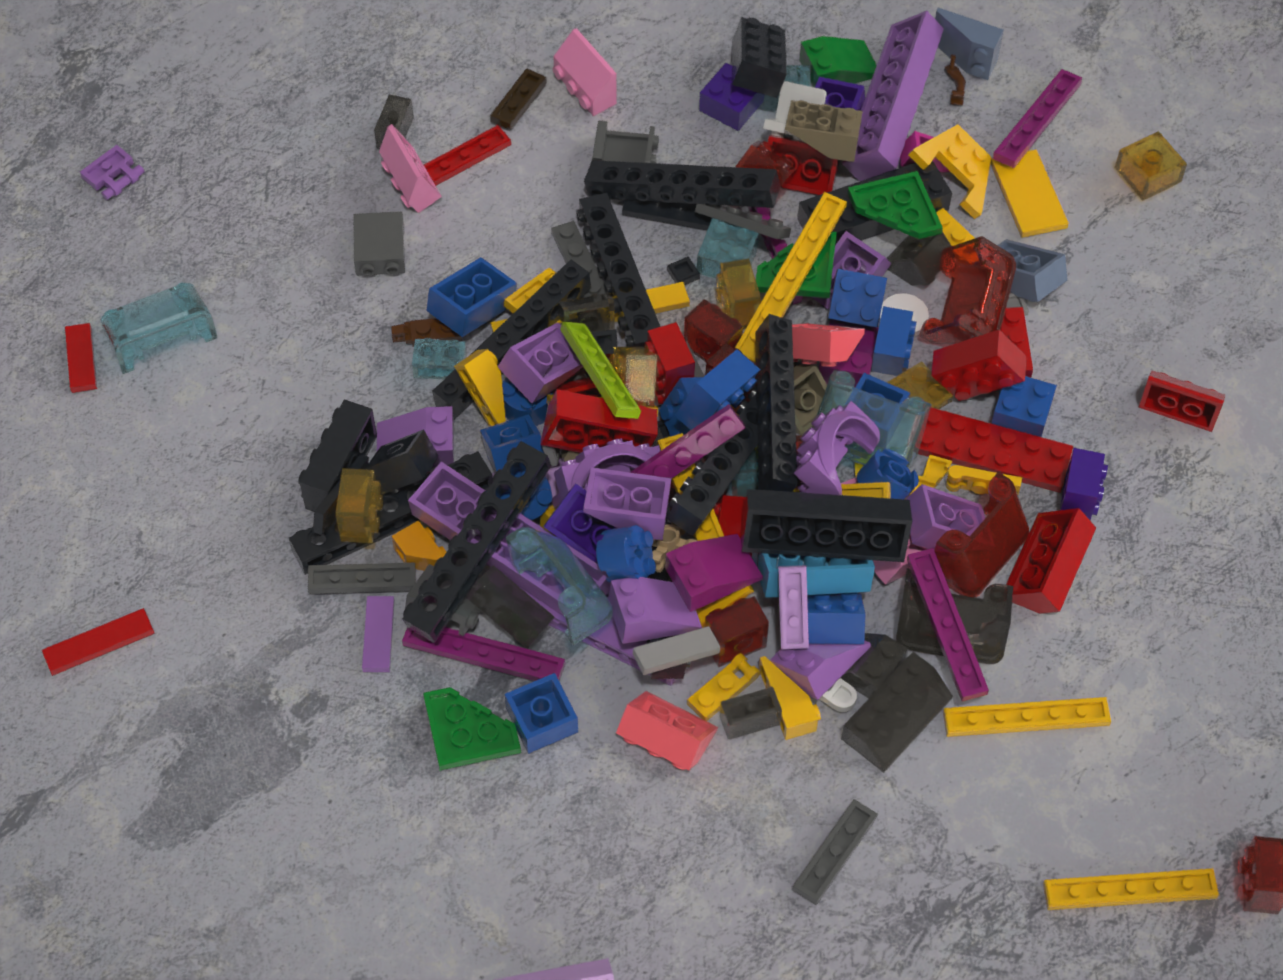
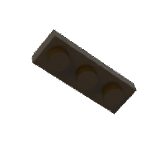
(518, 99)

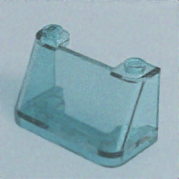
(156, 321)
(899, 424)
(583, 600)

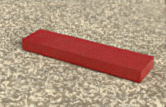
(467, 154)
(97, 641)

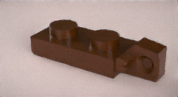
(422, 329)

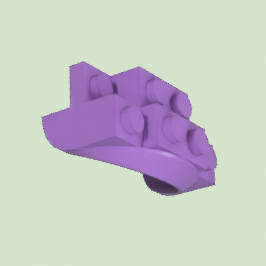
(825, 447)
(614, 456)

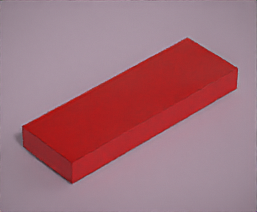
(80, 357)

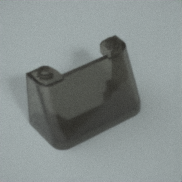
(984, 620)

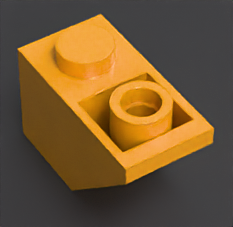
(417, 546)

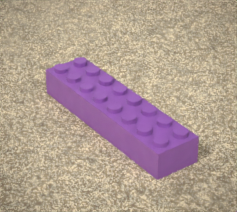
(894, 94)
(447, 500)

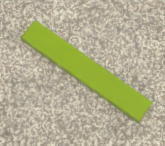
(600, 370)

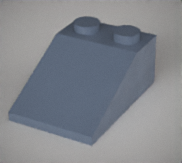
(972, 42)
(1037, 270)

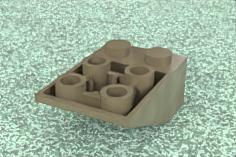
(826, 128)

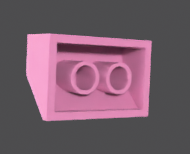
(585, 74)
(407, 171)

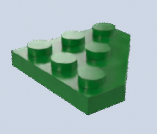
(898, 203)
(817, 280)
(467, 730)

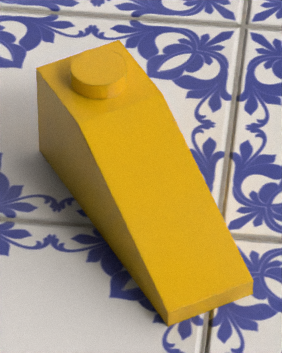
(484, 384)
(798, 712)

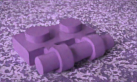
(109, 166)

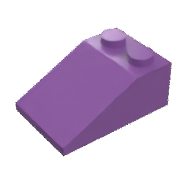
(855, 256)
(540, 363)
(436, 422)
(628, 499)
(938, 512)
(649, 610)
(819, 665)

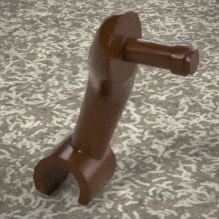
(953, 71)

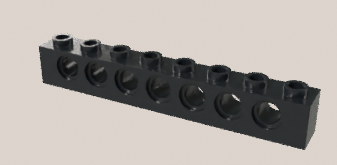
(683, 183)
(617, 268)
(532, 317)
(776, 405)
(716, 473)
(303, 542)
(432, 623)

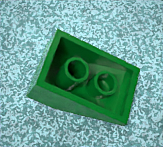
(837, 59)

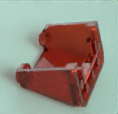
(977, 293)
(975, 560)

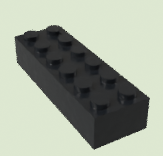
(864, 227)
(826, 525)

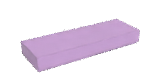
(793, 607)

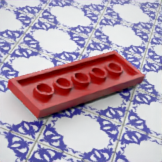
(996, 449)

